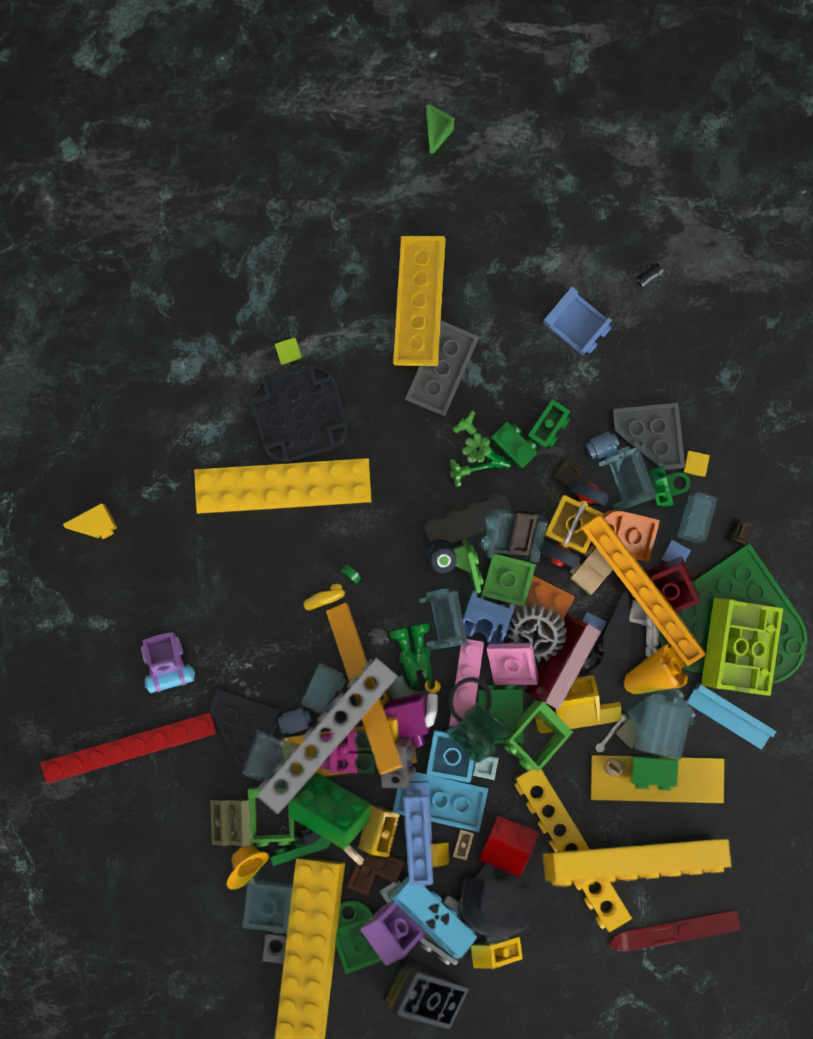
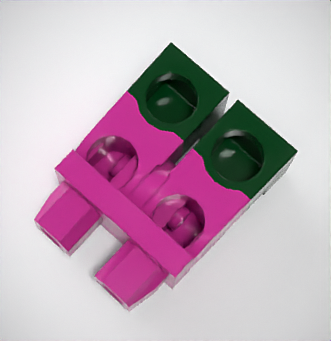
(345, 760)

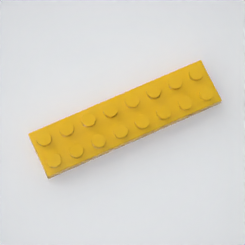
(282, 486)

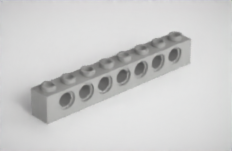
(277, 799)

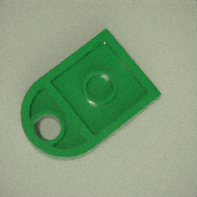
(350, 942)

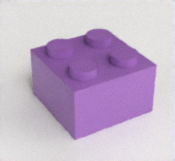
(391, 932)

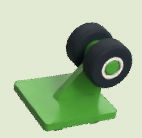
(445, 558)

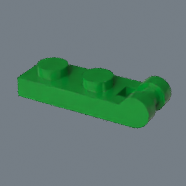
(283, 854)

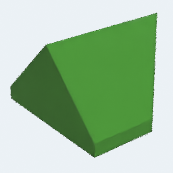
(439, 127)

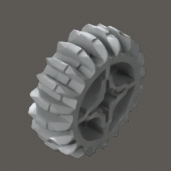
(545, 634)

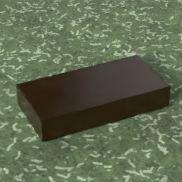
(522, 532)

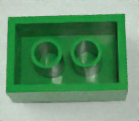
(330, 810)

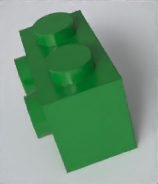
(548, 424)
(514, 445)
(654, 771)

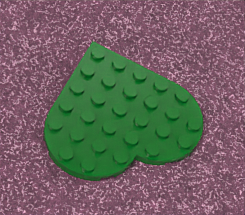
(746, 580)

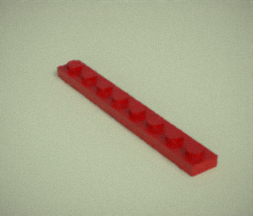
(128, 747)

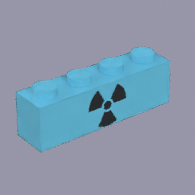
(434, 918)

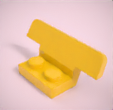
(583, 707)

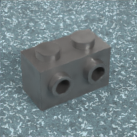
(404, 775)

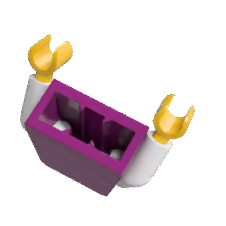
(413, 713)

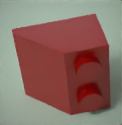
(508, 846)

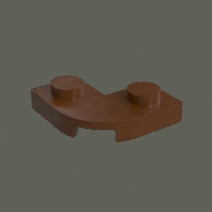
(373, 866)

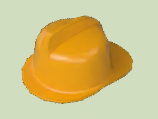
(246, 864)

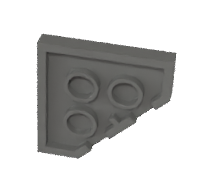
(655, 432)

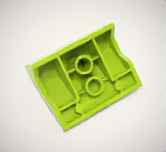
(742, 646)

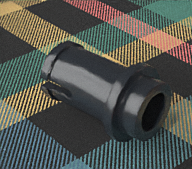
(650, 275)

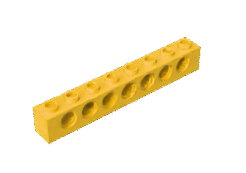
(525, 781)

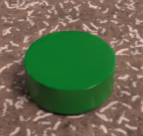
(350, 574)

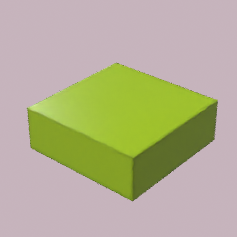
(288, 351)

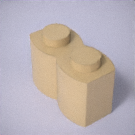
(591, 571)

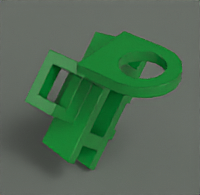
(664, 485)

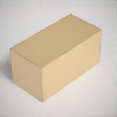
(463, 844)

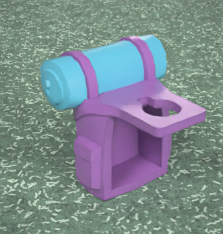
(165, 663)

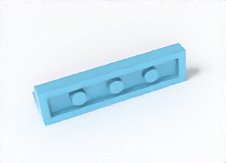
(730, 716)

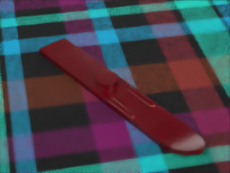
(676, 931)

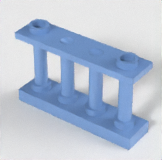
(418, 833)

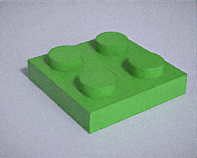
(508, 580)

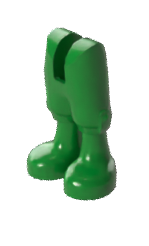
(420, 658)

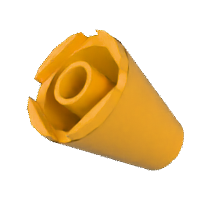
(657, 673)

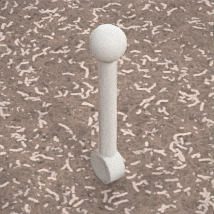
(600, 746)

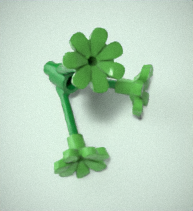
(477, 450)

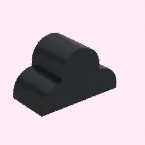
(424, 994)

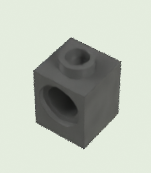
(270, 954)

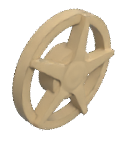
(353, 853)

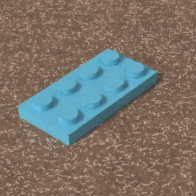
(450, 802)

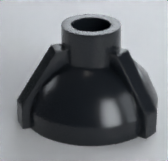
(592, 662)

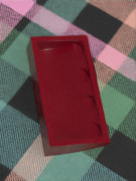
(560, 671)

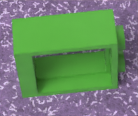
(547, 715)
(263, 840)

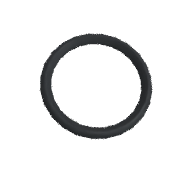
(463, 681)

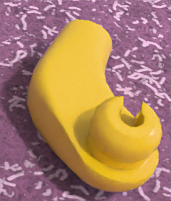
(324, 598)

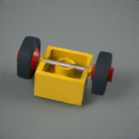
(568, 521)

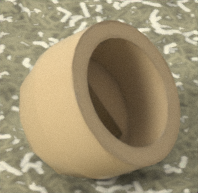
(612, 772)

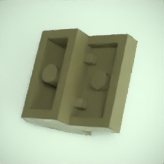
(230, 822)

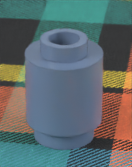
(602, 445)
(294, 721)

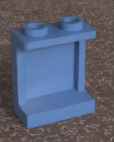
(577, 322)

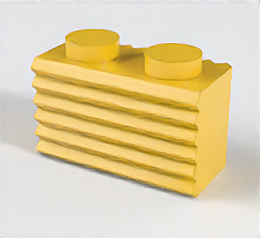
(379, 831)

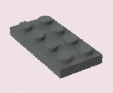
(436, 385)

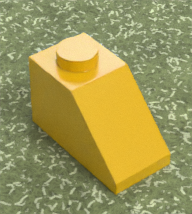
(94, 522)
(496, 953)

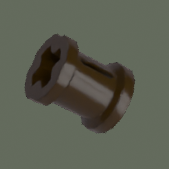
(737, 526)

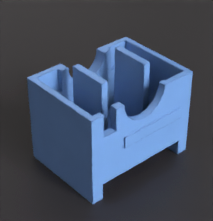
(487, 619)

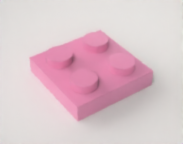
(512, 664)

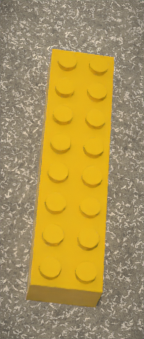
(640, 860)
(310, 949)

